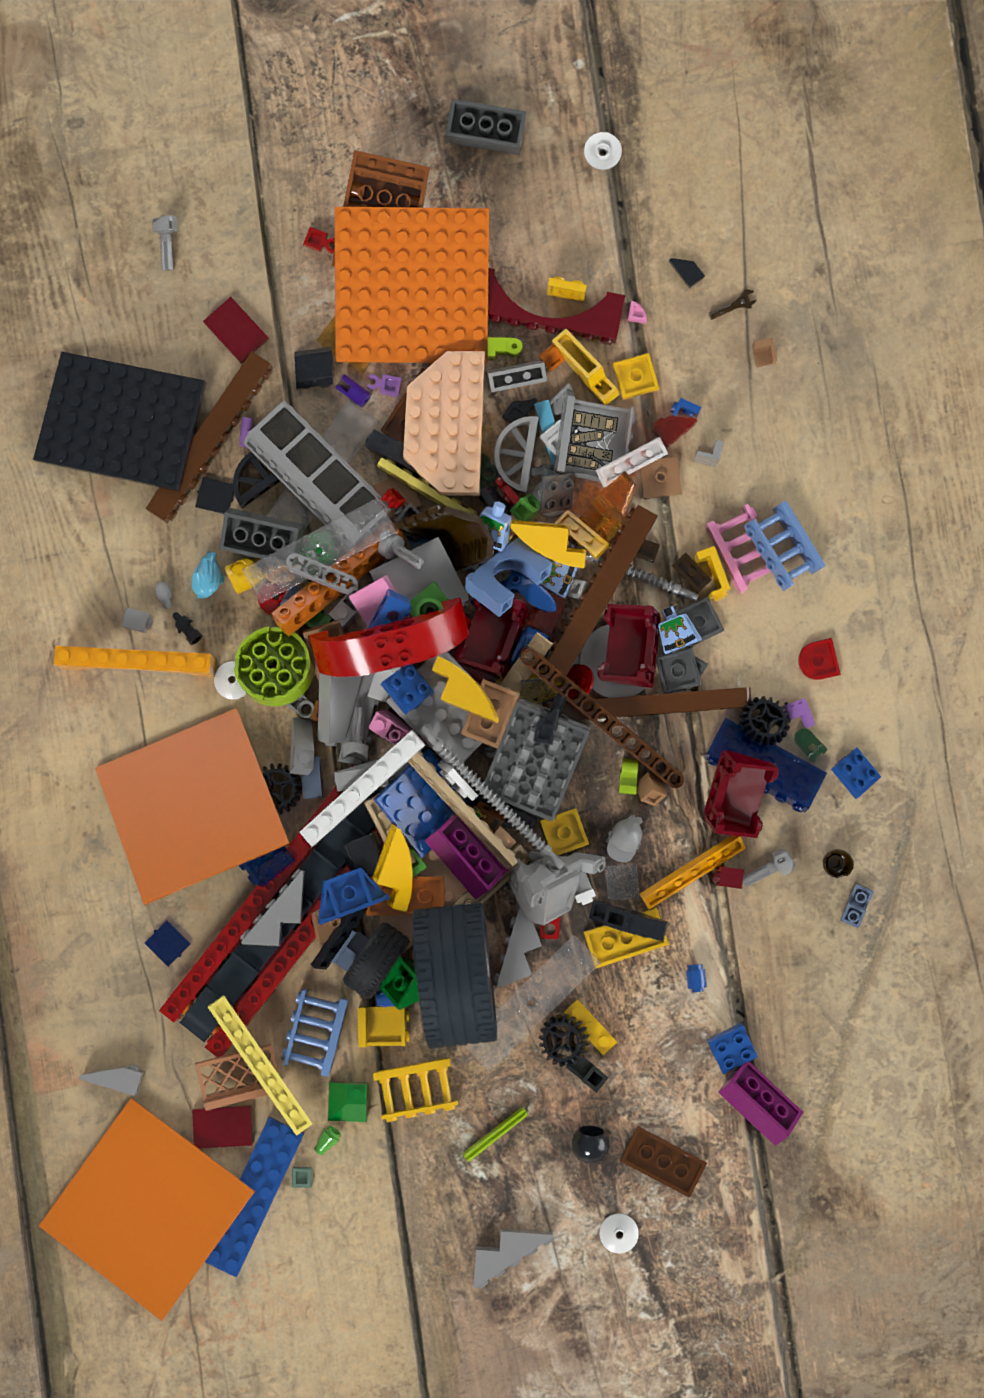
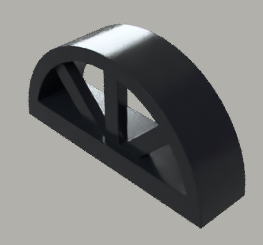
(260, 487)

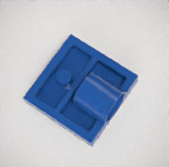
(407, 688)
(856, 773)
(732, 1048)

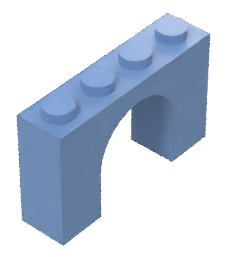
(515, 557)

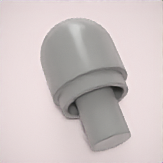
(164, 594)

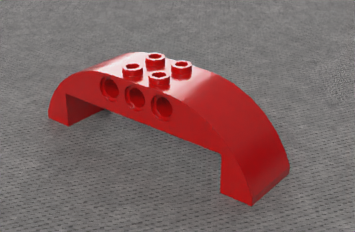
(392, 643)

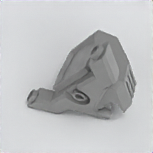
(547, 891)

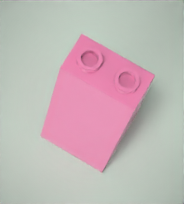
(369, 598)

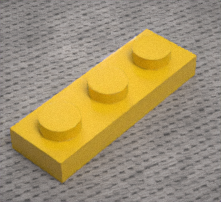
(583, 535)
(598, 1034)

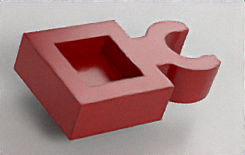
(318, 240)
(509, 495)
(393, 498)

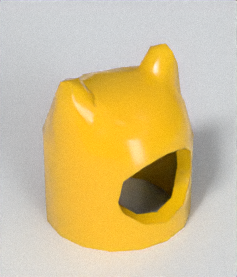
(237, 576)

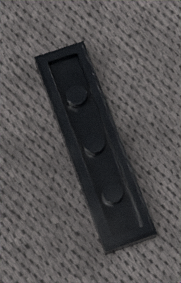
(337, 939)

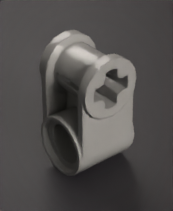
(299, 704)

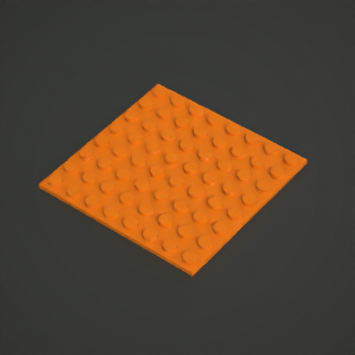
(410, 283)
(191, 806)
(146, 1209)

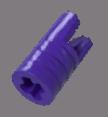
(355, 393)

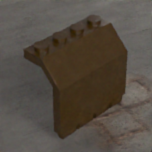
(462, 534)

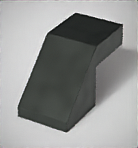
(589, 1074)

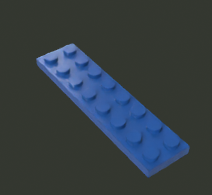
(264, 1175)

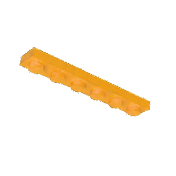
(692, 871)

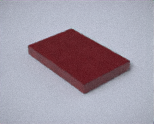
(235, 329)
(222, 1127)

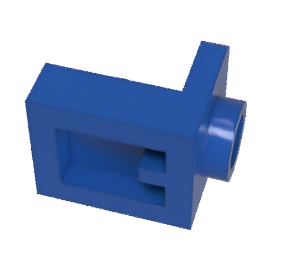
(688, 409)

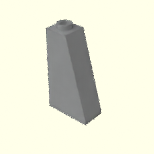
(336, 706)

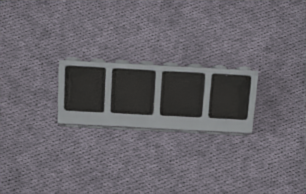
(308, 465)

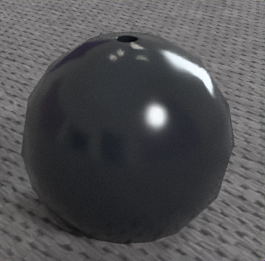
(590, 1144)

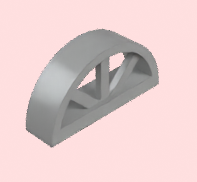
(527, 455)

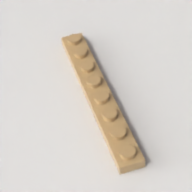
(464, 812)

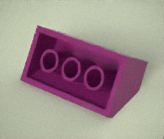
(466, 856)
(761, 1103)

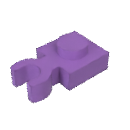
(388, 385)

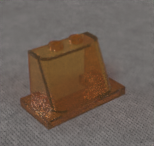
(610, 507)

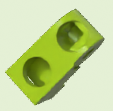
(503, 346)
(628, 776)

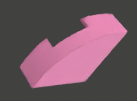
(637, 313)

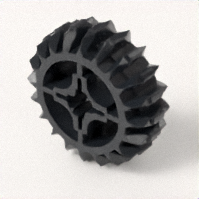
(777, 719)
(292, 780)
(552, 1031)

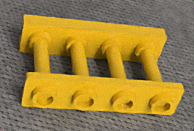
(422, 1069)

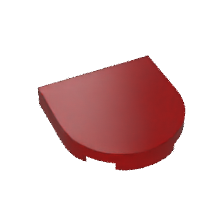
(819, 660)

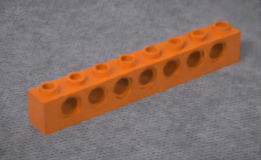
(316, 596)

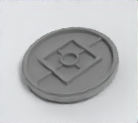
(593, 655)

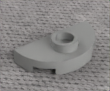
(557, 402)

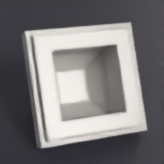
(577, 588)

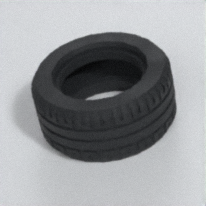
(376, 960)

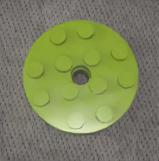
(275, 685)

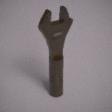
(741, 302)

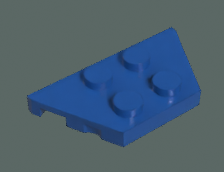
(348, 894)

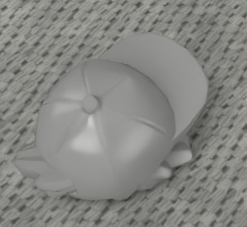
(625, 839)

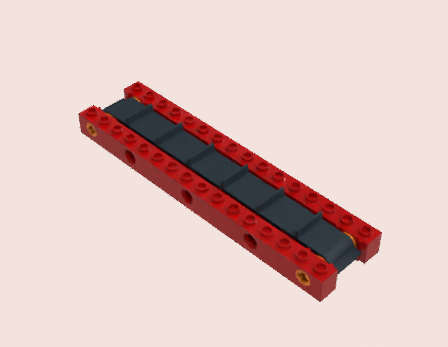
(265, 961)

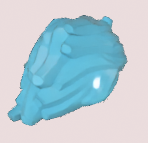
(207, 576)

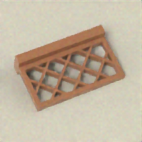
(235, 1094)

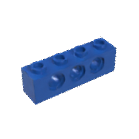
(391, 602)

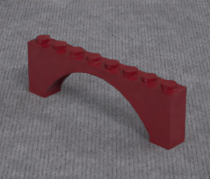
(596, 323)

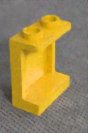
(717, 572)
(382, 1026)

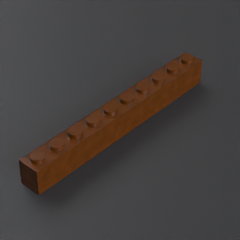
(212, 433)
(601, 590)

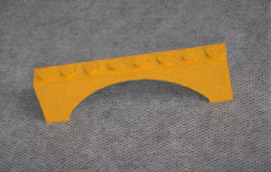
(107, 658)

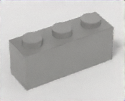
(516, 376)

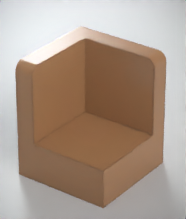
(764, 352)
(651, 789)

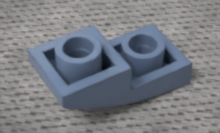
(313, 783)
(856, 905)

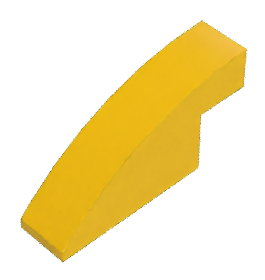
(586, 367)
(550, 541)
(464, 691)
(395, 869)

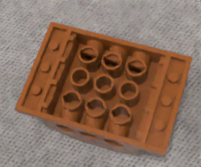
(384, 183)

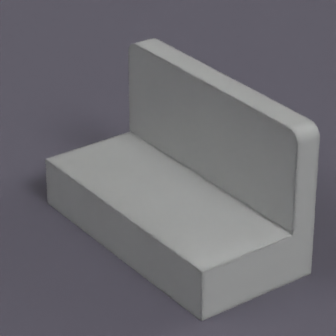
(710, 459)

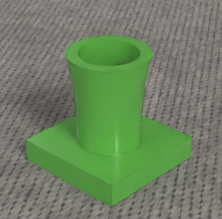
(429, 597)

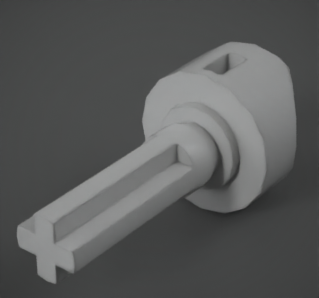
(165, 226)
(393, 547)
(355, 747)
(778, 856)

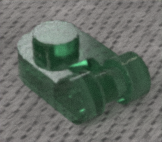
(803, 739)

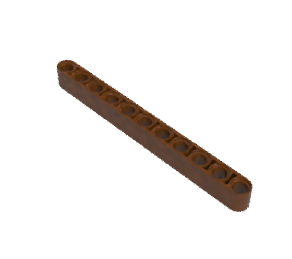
(664, 703)
(607, 725)

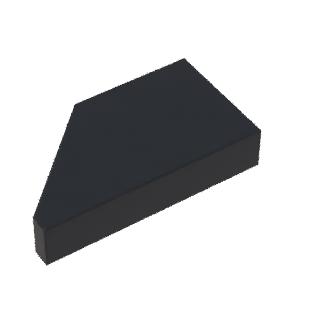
(687, 271)
(518, 410)
(546, 727)

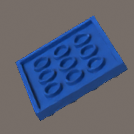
(415, 806)

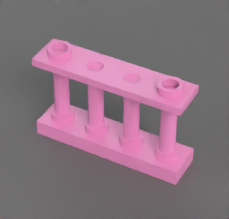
(724, 548)

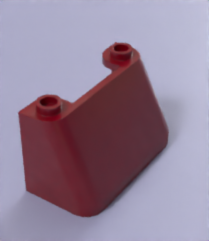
(492, 639)
(631, 645)
(738, 794)

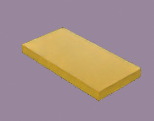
(616, 945)

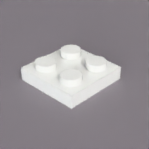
(456, 781)

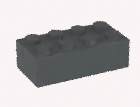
(485, 126)
(256, 533)

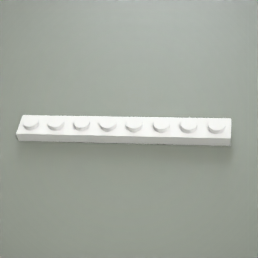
(362, 788)

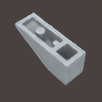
(301, 747)
(122, 1079)

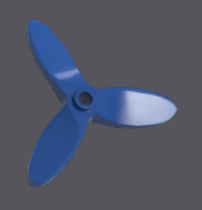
(529, 590)

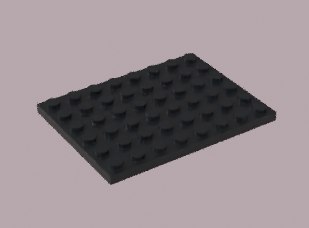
(120, 421)

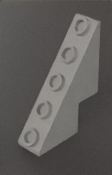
(348, 776)
(285, 909)
(522, 939)
(513, 1246)

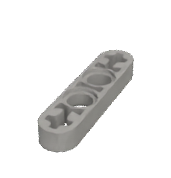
(320, 576)

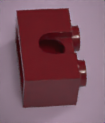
(728, 877)

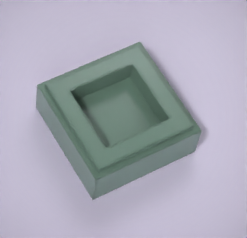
(301, 1177)

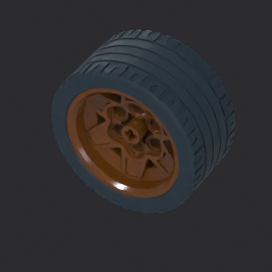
(454, 975)

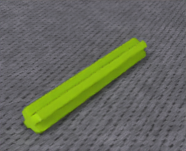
(495, 1134)

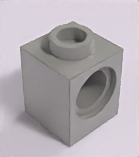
(137, 620)

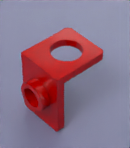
(555, 935)

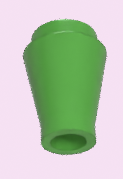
(328, 1139)

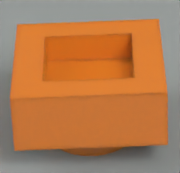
(552, 358)

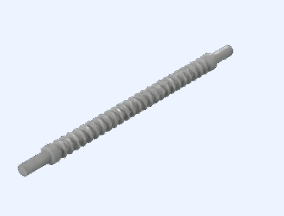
(675, 588)
(545, 850)

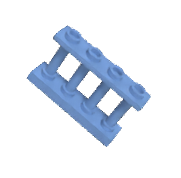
(797, 535)
(328, 1045)

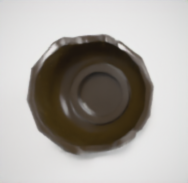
(838, 863)

